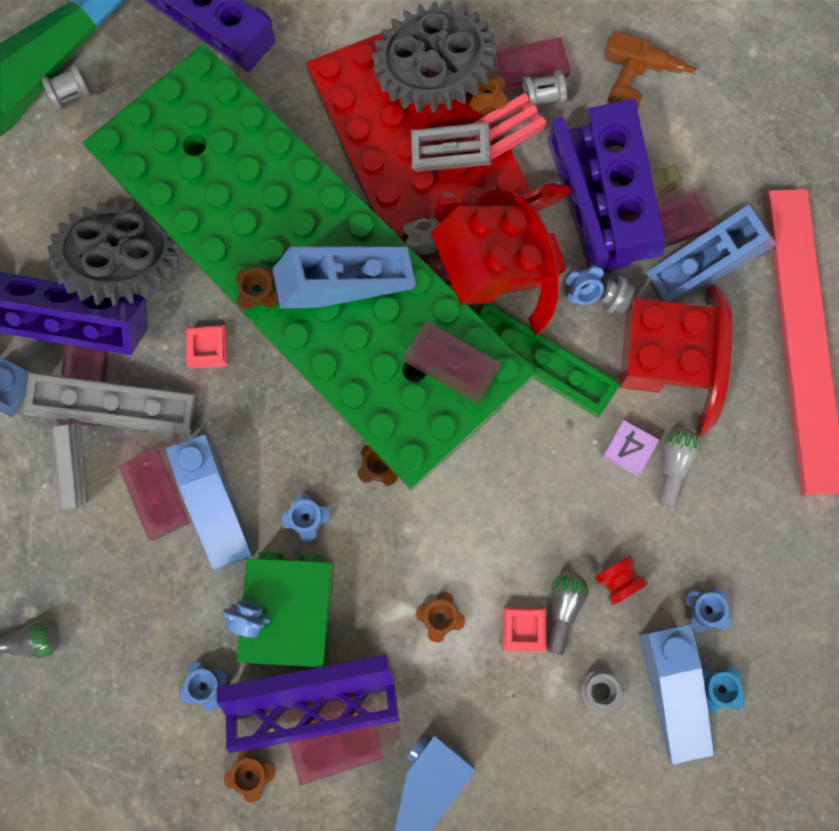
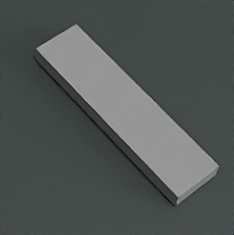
(108, 403)

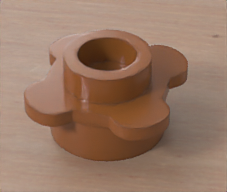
(487, 103)
(438, 629)
(237, 777)

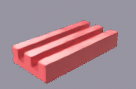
(528, 112)

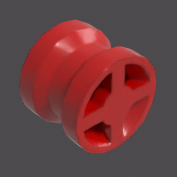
(621, 580)

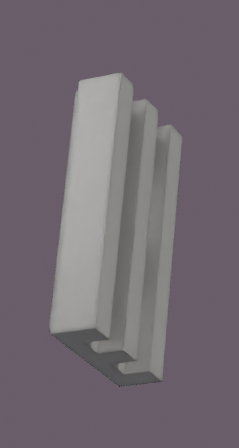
(454, 161)
(70, 465)

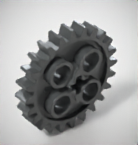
(434, 57)
(112, 253)

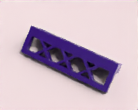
(573, 169)
(304, 689)

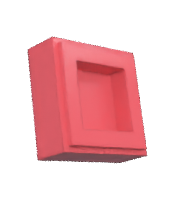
(206, 346)
(524, 629)

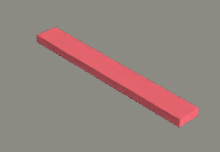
(804, 342)

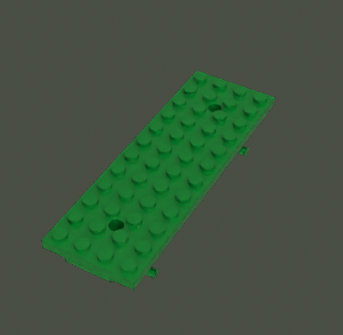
(245, 190)

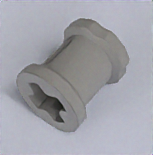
(66, 87)
(545, 89)

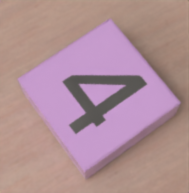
(630, 448)

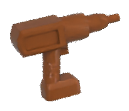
(635, 56)

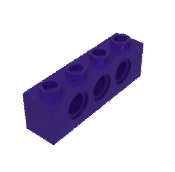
(211, 23)
(620, 125)
(48, 313)

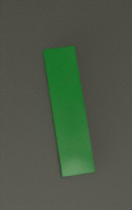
(552, 363)

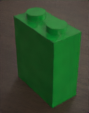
(299, 605)

